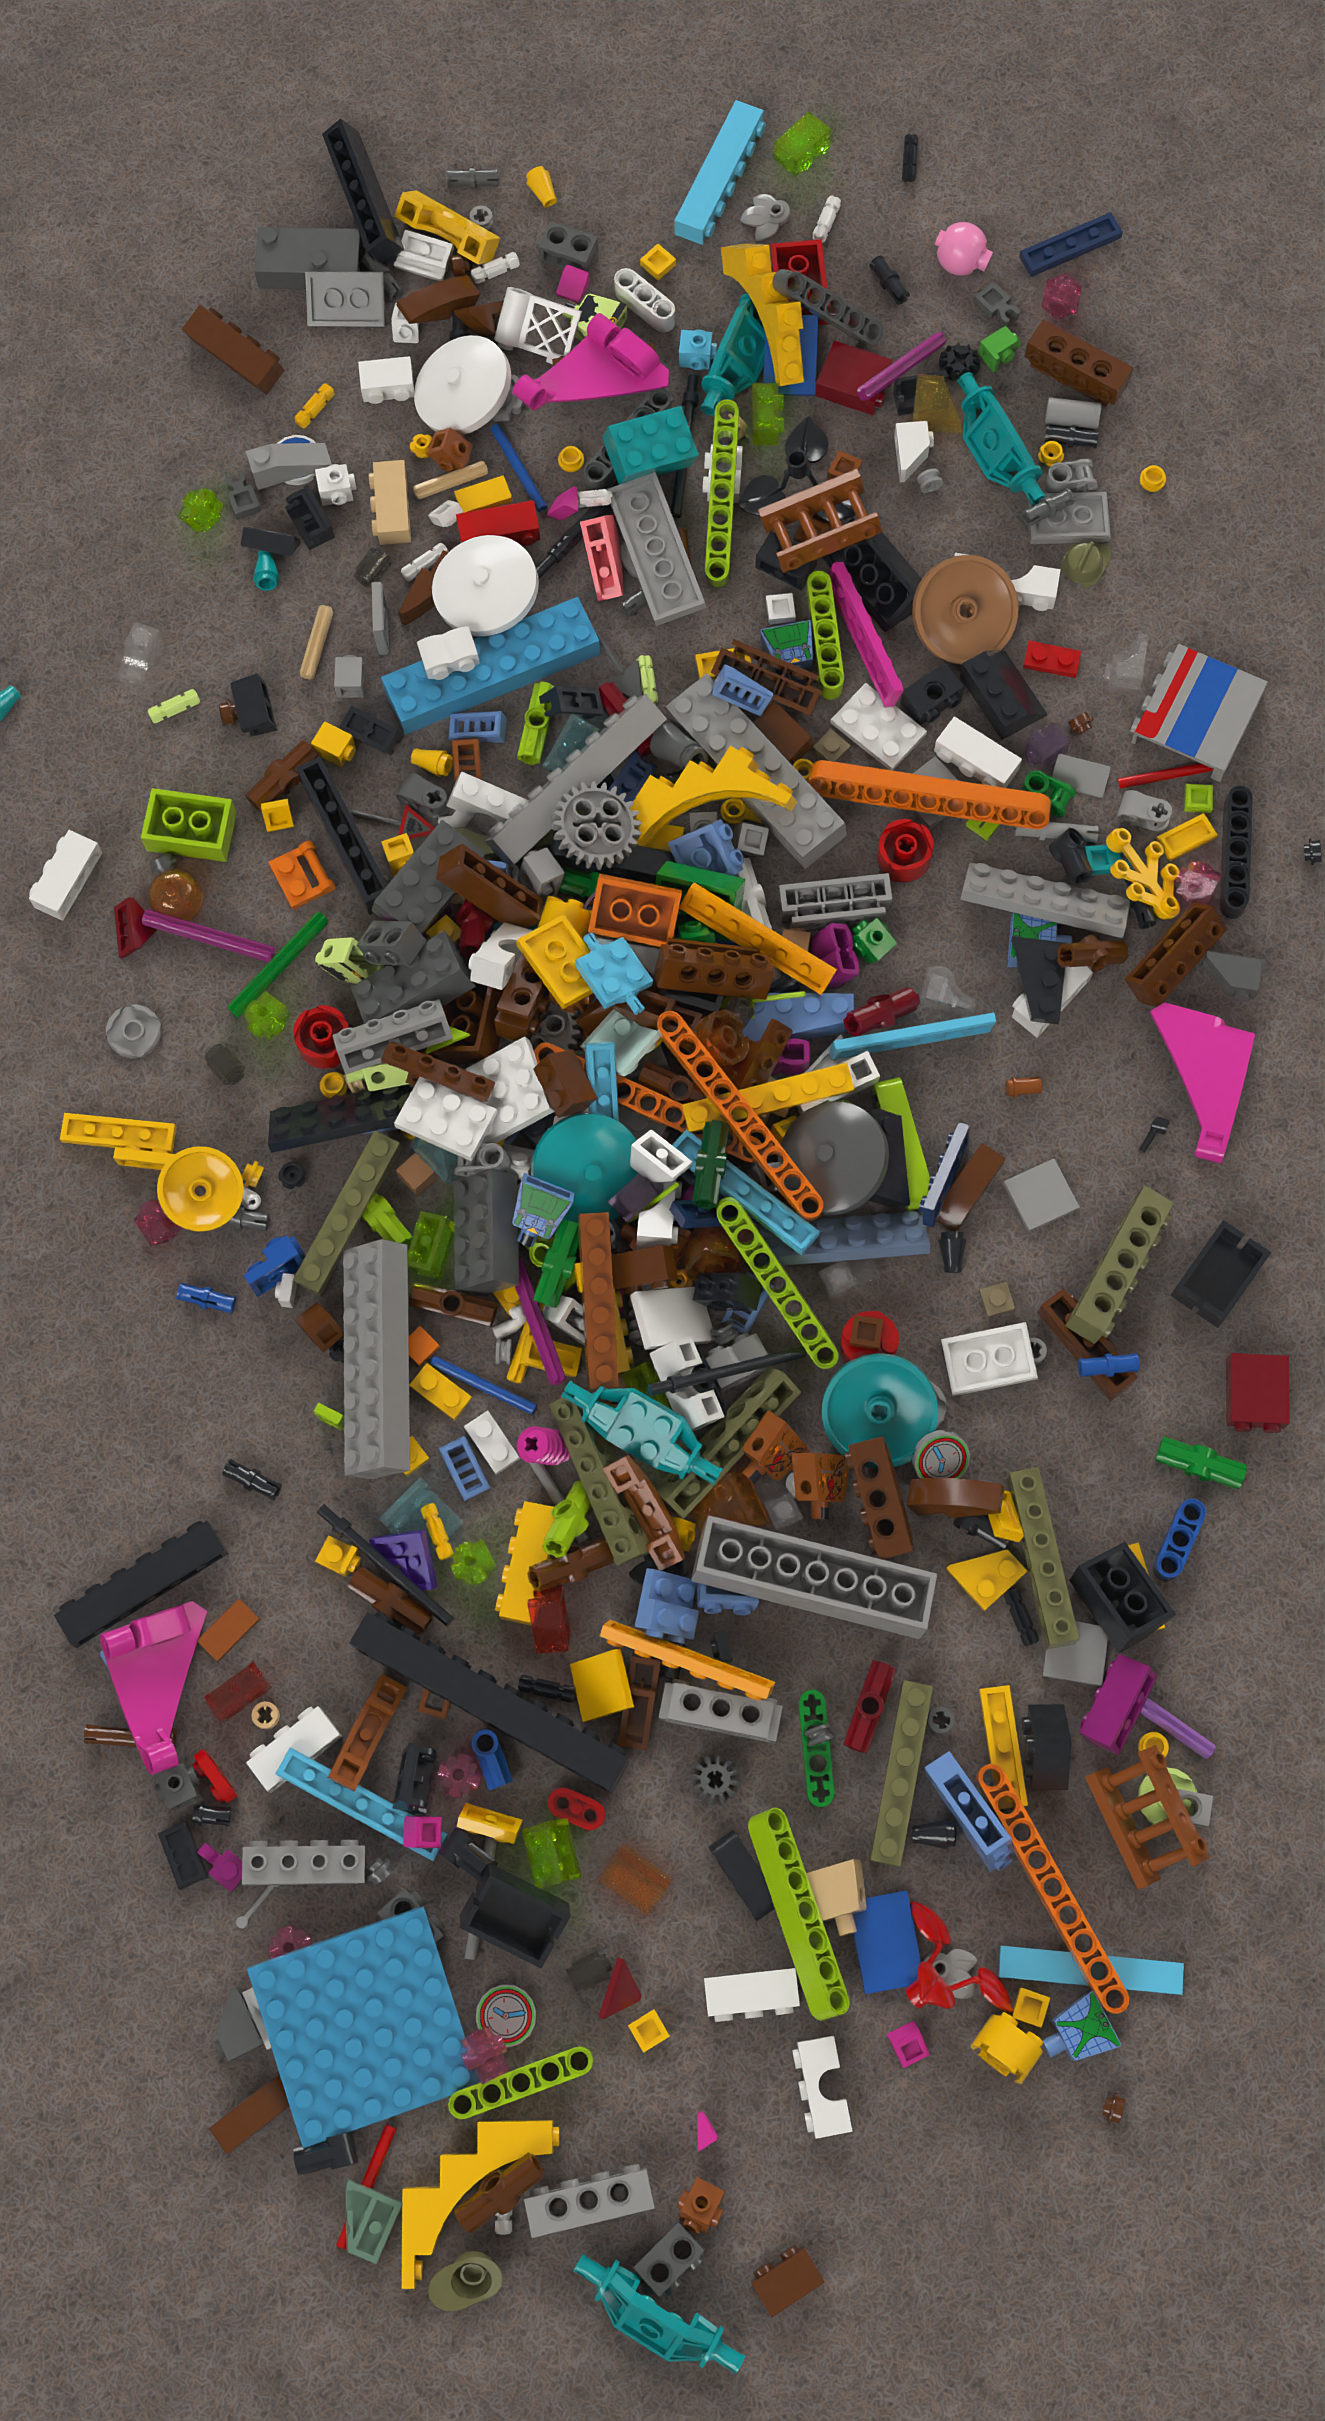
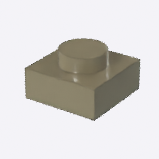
(831, 747)
(996, 1299)

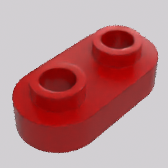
(207, 1767)
(576, 1809)

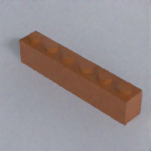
(598, 1300)

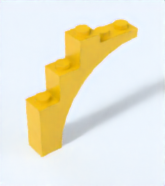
(780, 317)
(733, 778)

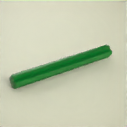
(278, 964)

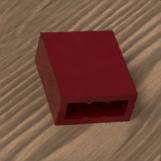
(845, 372)
(1257, 1392)

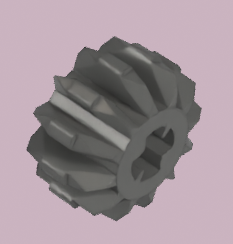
(725, 1780)

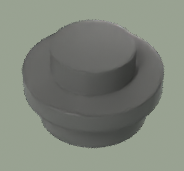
(163, 863)
(378, 1870)

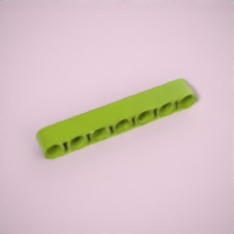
(724, 481)
(779, 1296)
(798, 1914)

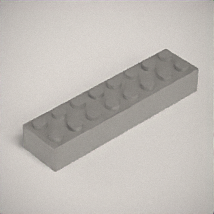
(715, 725)
(376, 1360)
(814, 1577)

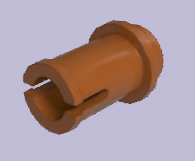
(1023, 1086)

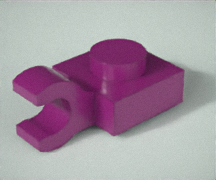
(226, 1867)

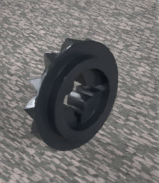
(953, 370)

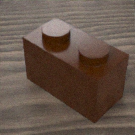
(784, 732)
(565, 1083)
(644, 1268)
(786, 2280)

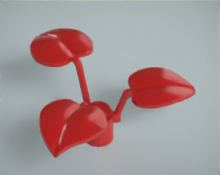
(930, 1987)

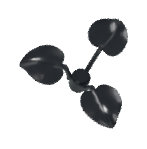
(804, 445)

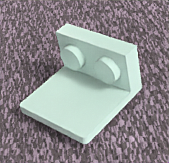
(629, 1038)

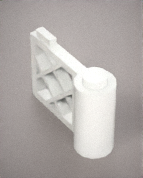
(516, 321)

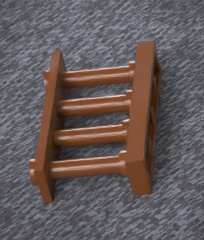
(814, 500)
(1123, 1829)

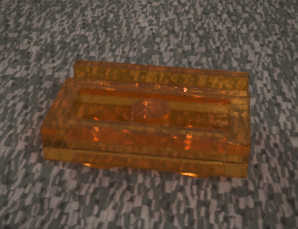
(635, 1879)

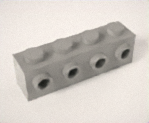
(413, 1028)
(303, 1864)

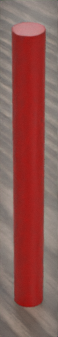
(1162, 775)
(373, 2169)

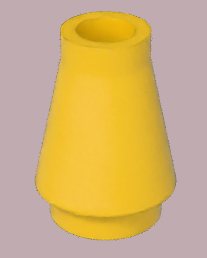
(540, 183)
(433, 761)

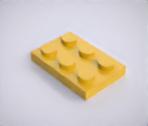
(553, 956)

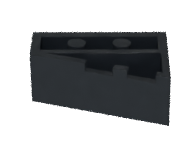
(894, 1187)

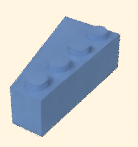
(807, 1016)

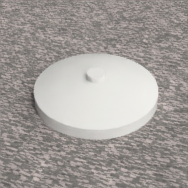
(462, 384)
(485, 585)

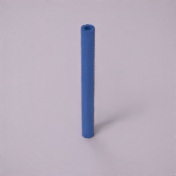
(518, 467)
(483, 1385)

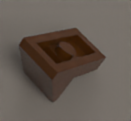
(481, 317)

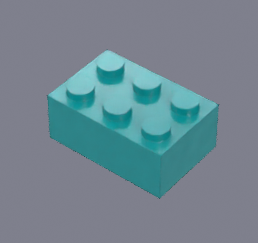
(650, 445)

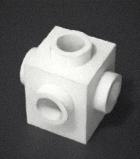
(335, 484)

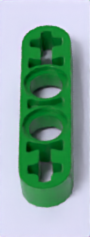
(821, 1749)

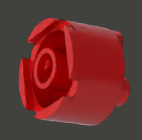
(905, 850)
(315, 1024)
(888, 1341)

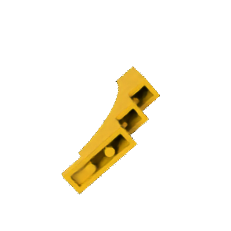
(429, 2207)

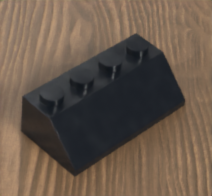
(880, 577)

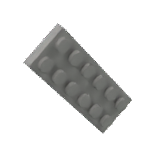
(656, 549)
(1046, 899)

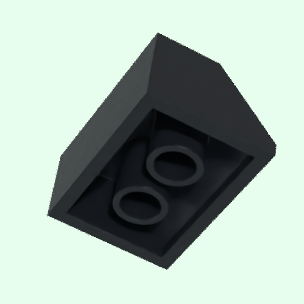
(1001, 692)
(1121, 1596)

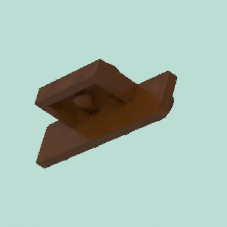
(760, 1059)
(435, 1070)

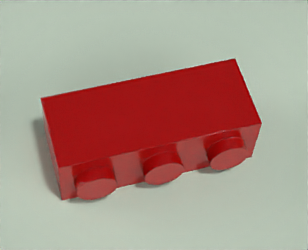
(510, 521)

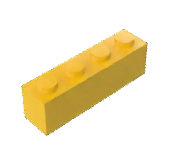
(526, 1550)

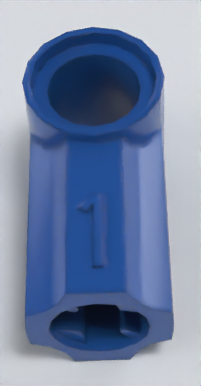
(492, 1762)

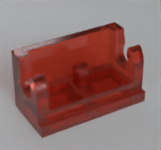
(550, 1620)
(238, 1692)

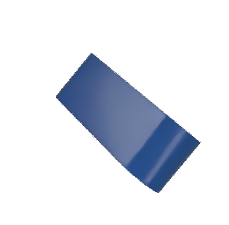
(1186, 1528)

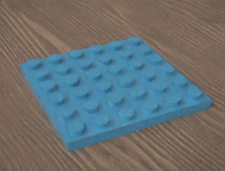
(362, 2026)

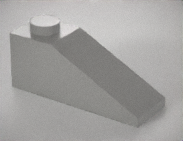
(285, 462)

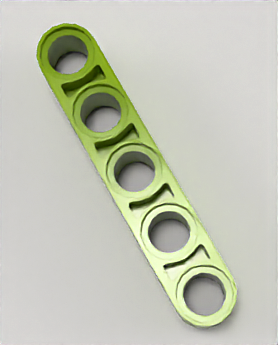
(826, 624)
(893, 1099)
(510, 2093)

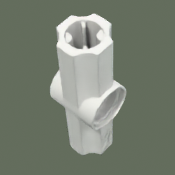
(753, 898)

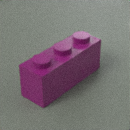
(1118, 1704)

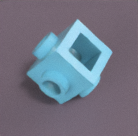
(696, 349)

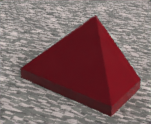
(129, 927)
(620, 1992)

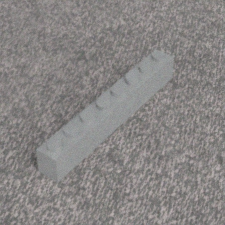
(592, 763)

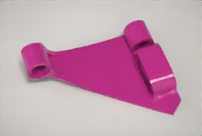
(600, 366)
(1212, 1067)
(148, 1673)

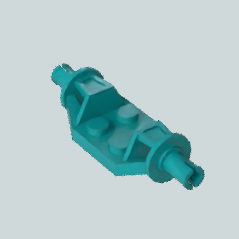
(737, 358)
(996, 442)
(643, 1429)
(652, 2325)

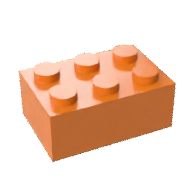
(634, 910)

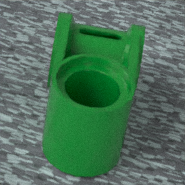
(1051, 788)

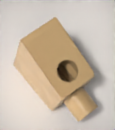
(839, 1893)

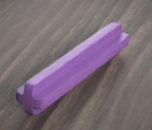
(1178, 1729)

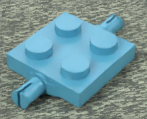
(614, 973)

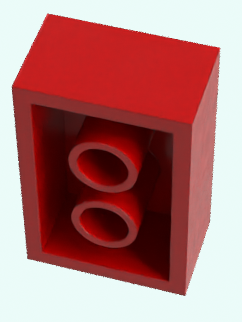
(803, 258)

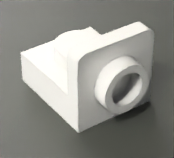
(402, 330)

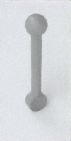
(242, 1922)

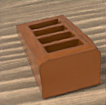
(465, 745)

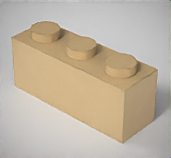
(390, 502)

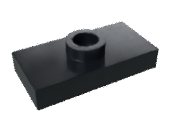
(183, 1855)

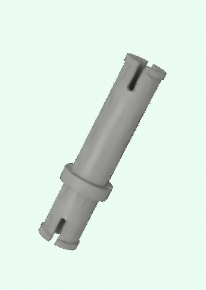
(1054, 830)

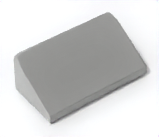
(1082, 775)

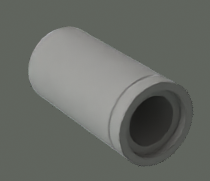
(1073, 413)

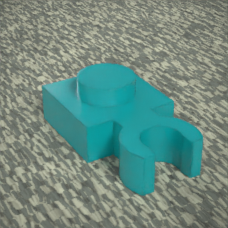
(1102, 858)

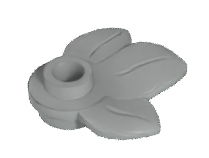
(763, 216)
(955, 1968)

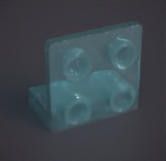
(406, 1513)

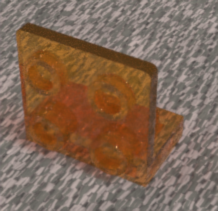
(731, 1500)

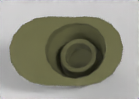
(1085, 562)
(465, 2282)

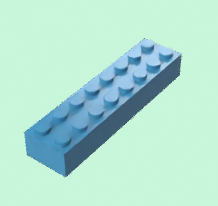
(507, 662)

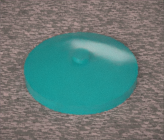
(586, 1157)
(877, 1399)

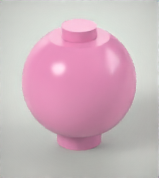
(962, 249)

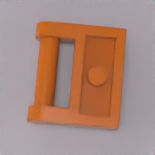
(293, 879)

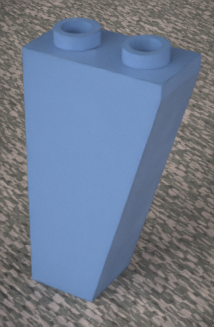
(971, 1812)

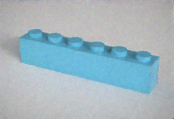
(719, 172)

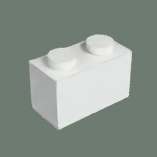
(386, 379)

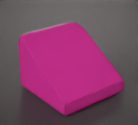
(573, 284)
(564, 504)
(422, 1832)
(908, 2044)
(706, 2132)

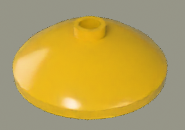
(205, 1169)

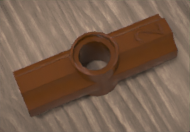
(280, 776)
(1092, 953)
(664, 1082)
(436, 1299)
(572, 1566)
(390, 1600)
(499, 2192)

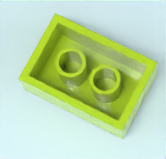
(189, 825)

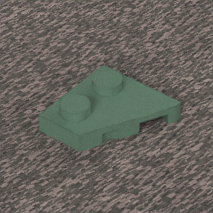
(368, 2220)

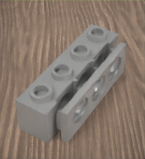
(835, 899)
(673, 1711)
(545, 2221)

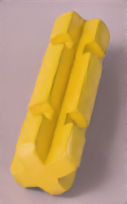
(314, 405)
(437, 1531)

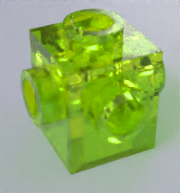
(200, 509)
(266, 1016)
(478, 1572)

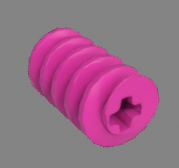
(542, 1446)

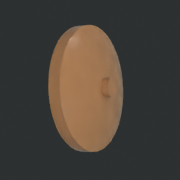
(965, 608)

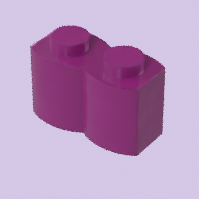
(835, 947)
(794, 1058)

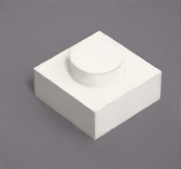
(445, 514)
(780, 608)
(286, 1290)

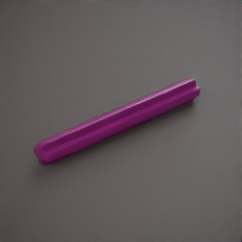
(901, 366)
(208, 935)
(539, 1328)

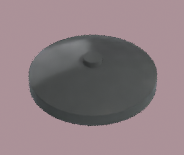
(839, 1154)

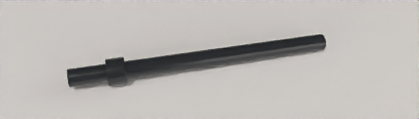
(689, 401)
(678, 1382)
(343, 1528)

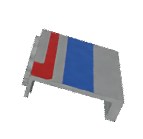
(1199, 708)

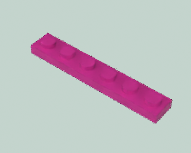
(865, 635)

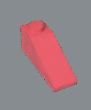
(604, 555)

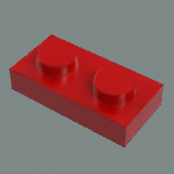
(1052, 659)

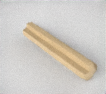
(450, 480)
(316, 642)

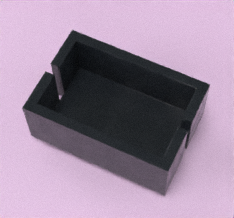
(1220, 1274)
(514, 1915)

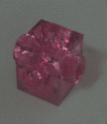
(1061, 296)
(1197, 882)
(155, 1224)
(470, 1781)
(287, 1936)
(485, 2054)

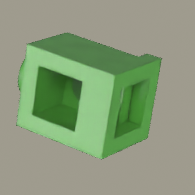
(999, 348)

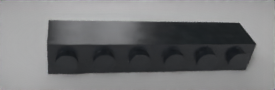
(363, 191)
(342, 831)
(140, 1584)

